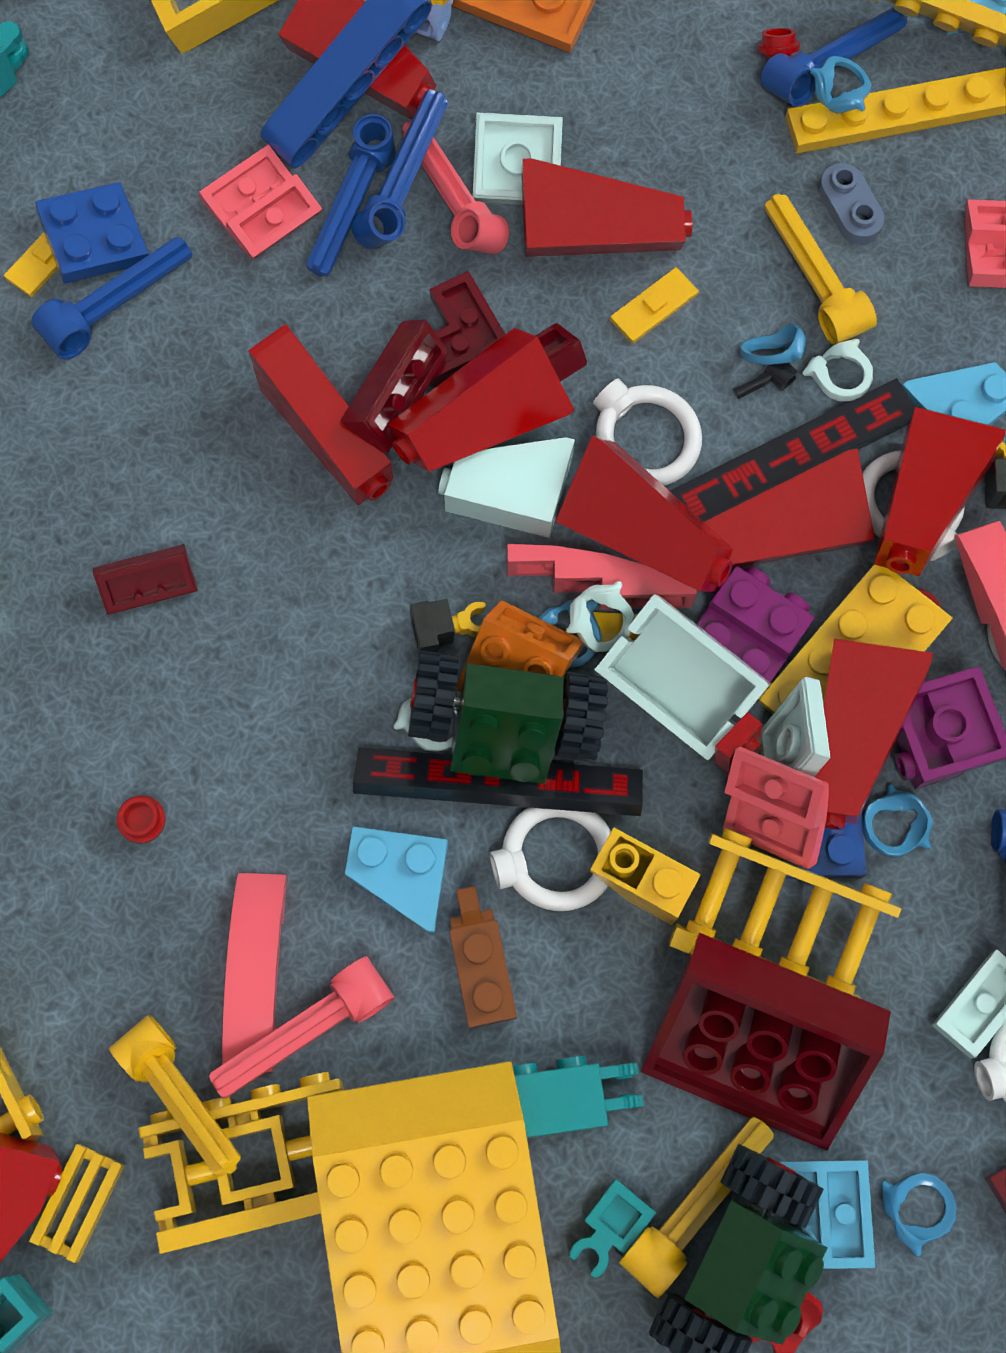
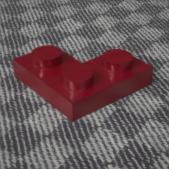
(467, 323)

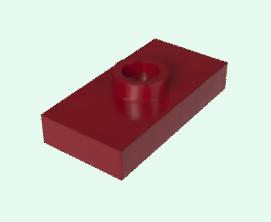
(145, 579)

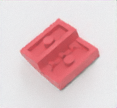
(259, 202)
(986, 243)
(776, 807)

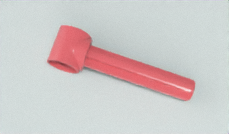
(473, 223)
(355, 995)

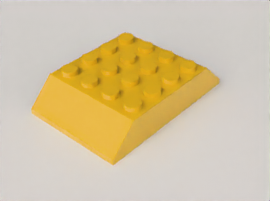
(432, 1216)

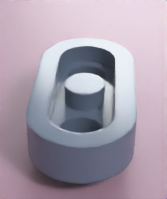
(848, 201)

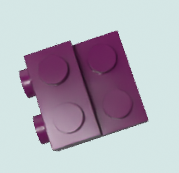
(756, 621)
(950, 730)

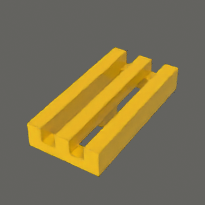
(56, 1244)

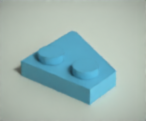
(966, 393)
(400, 871)
(842, 1212)

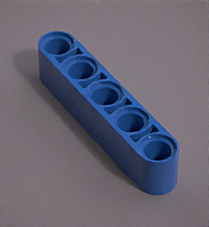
(342, 76)

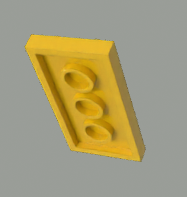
(878, 612)

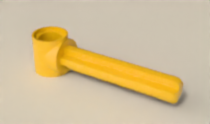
(842, 309)
(149, 1056)
(657, 1254)

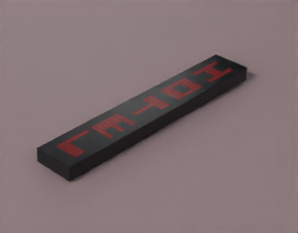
(798, 450)
(566, 787)

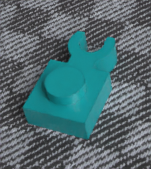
(617, 1222)

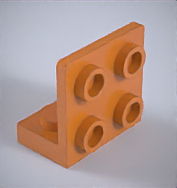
(522, 643)

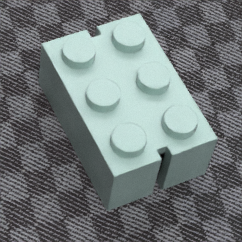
(682, 676)

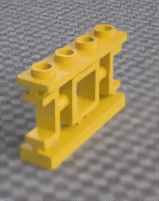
(259, 1201)

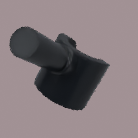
(779, 374)

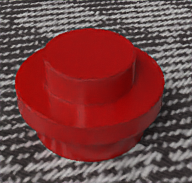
(778, 41)
(141, 819)

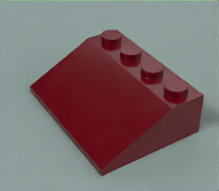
(767, 1041)

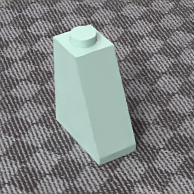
(510, 484)

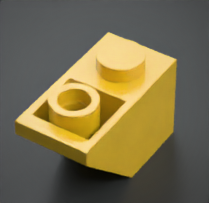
(644, 876)

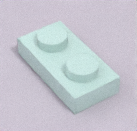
(977, 1008)

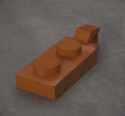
(480, 963)

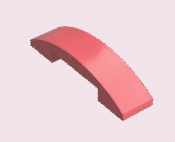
(252, 961)

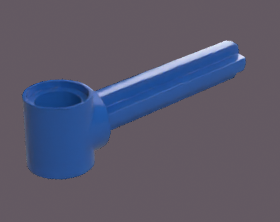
(791, 77)
(365, 163)
(389, 201)
(68, 325)

